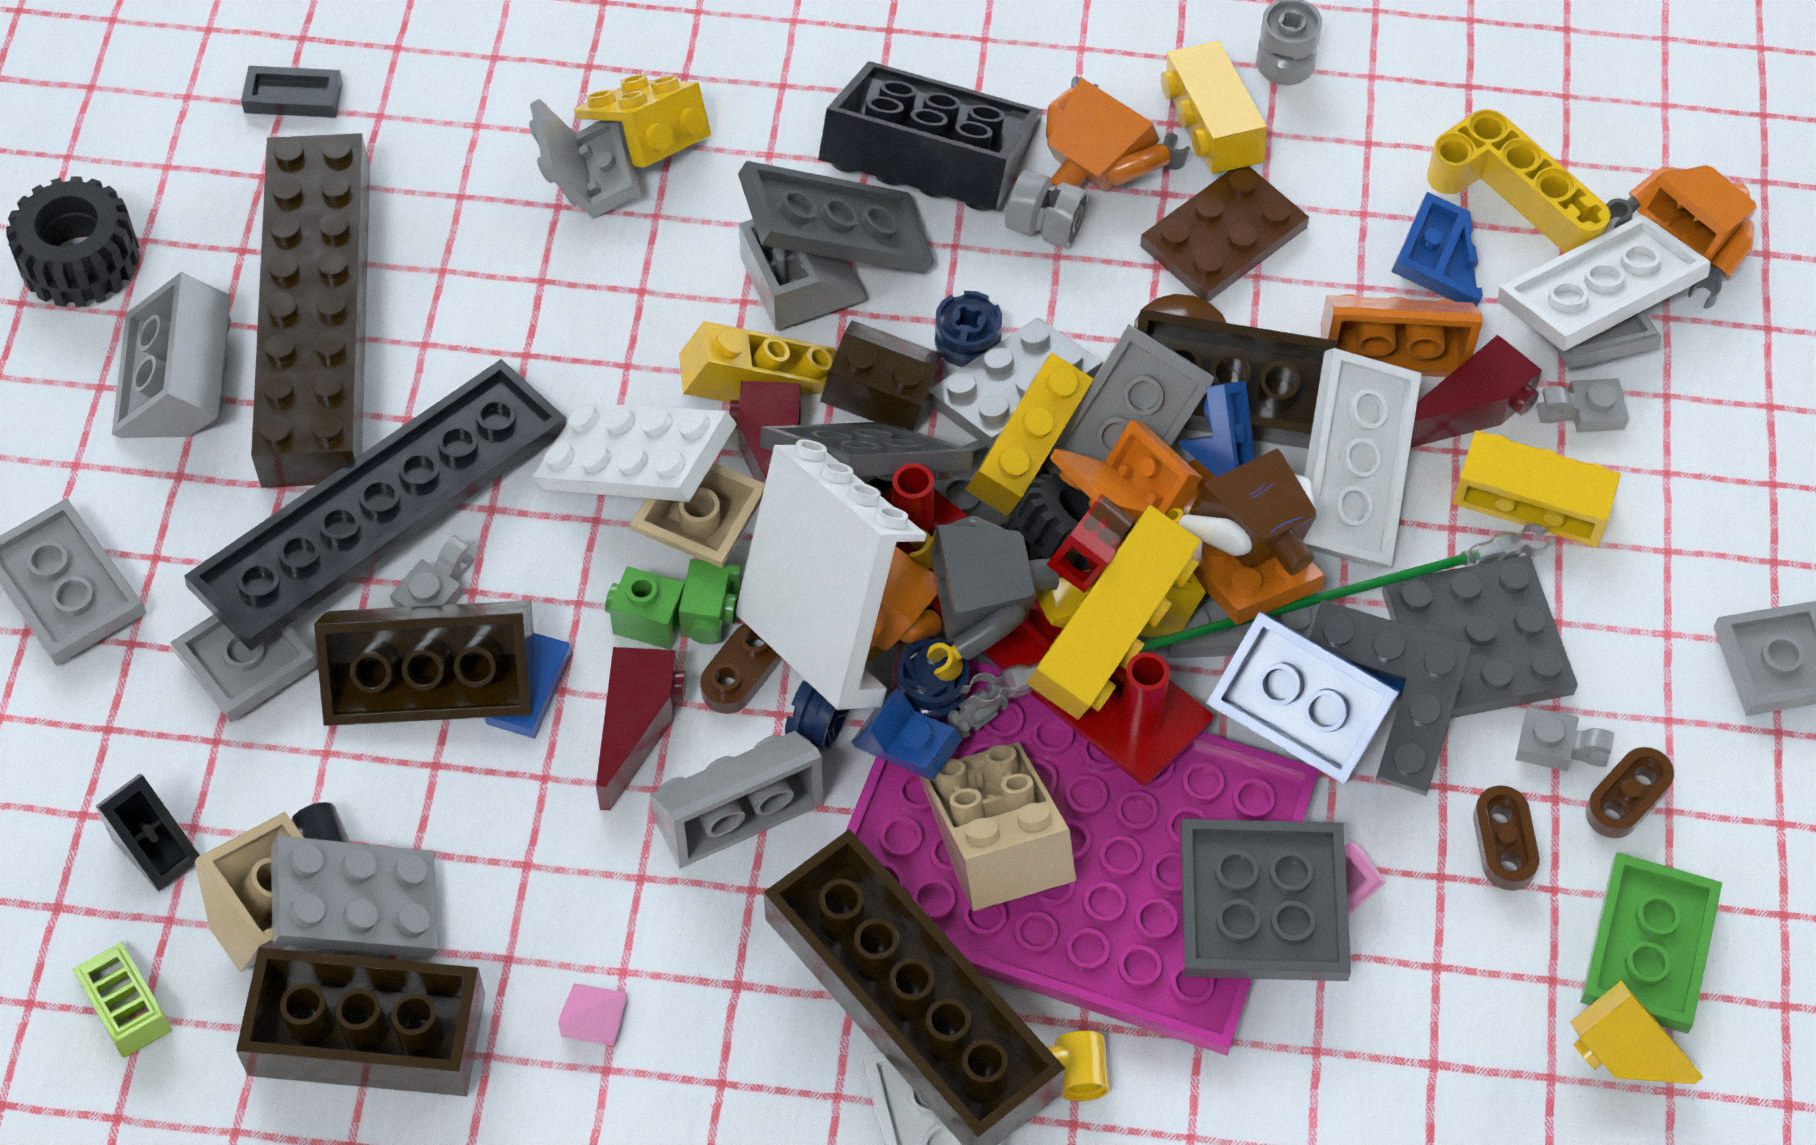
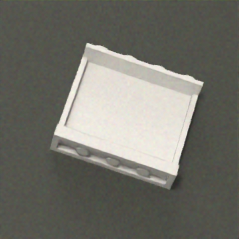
(821, 570)

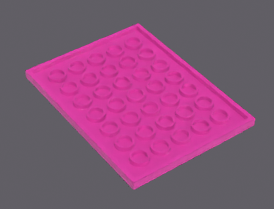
(1118, 928)

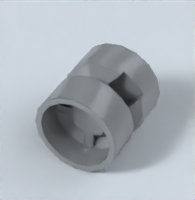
(1288, 41)
(1046, 208)

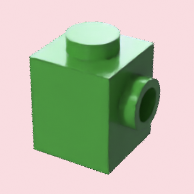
(645, 607)

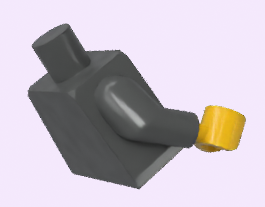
(981, 586)

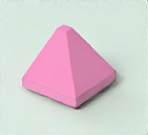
(1361, 876)
(592, 1014)

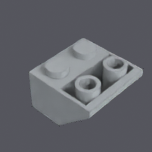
(796, 283)

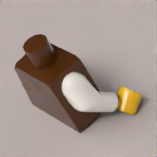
(1255, 513)

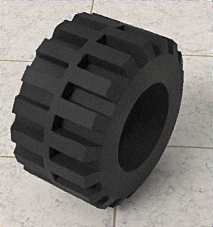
(65, 213)
(1048, 517)

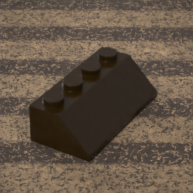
(426, 662)

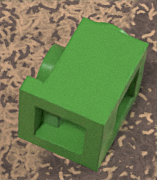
(709, 600)

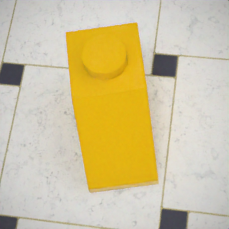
(1630, 1041)

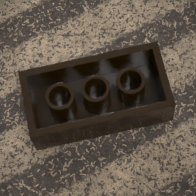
(1278, 370)
(361, 1021)

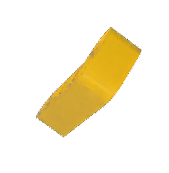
(1521, 173)

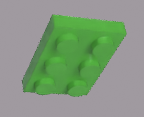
(1654, 938)

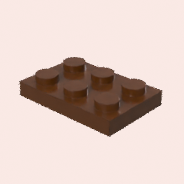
(1224, 232)

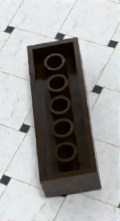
(913, 993)

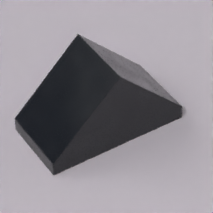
(147, 832)

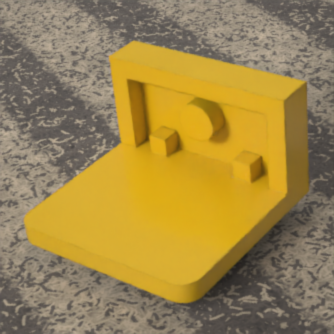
(655, 115)

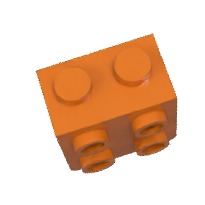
(1135, 474)

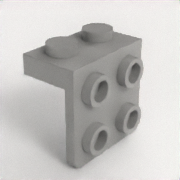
(587, 165)

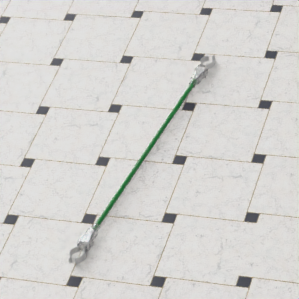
(1499, 547)

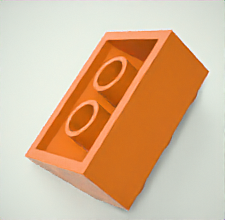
(1403, 331)

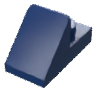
(1231, 429)
(907, 737)

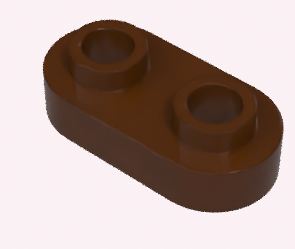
(744, 664)
(1626, 795)
(1506, 841)

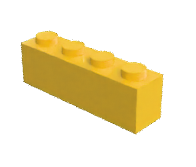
(1115, 612)

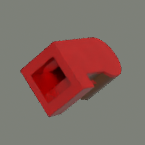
(1096, 539)

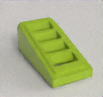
(137, 1031)

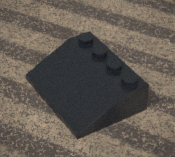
(928, 135)

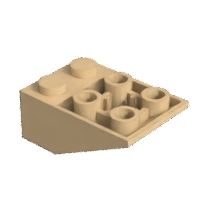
(1000, 826)

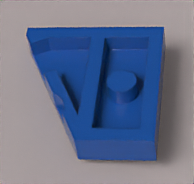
(1440, 251)

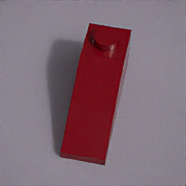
(1477, 394)
(762, 406)
(636, 715)

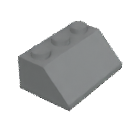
(172, 361)
(738, 797)

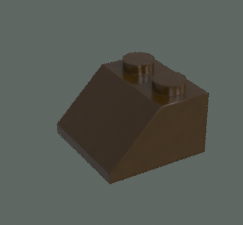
(880, 376)

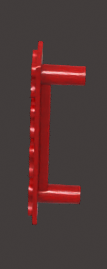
(1146, 715)

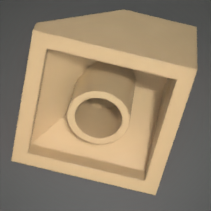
(707, 523)
(239, 890)

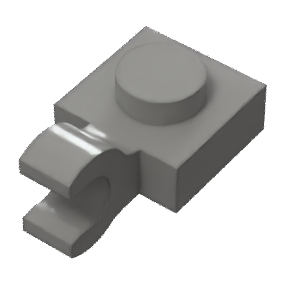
(1590, 403)
(438, 583)
(1552, 741)

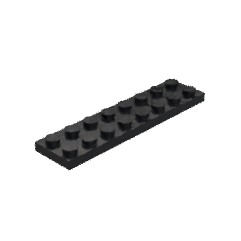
(374, 504)

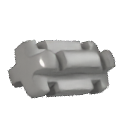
(973, 716)

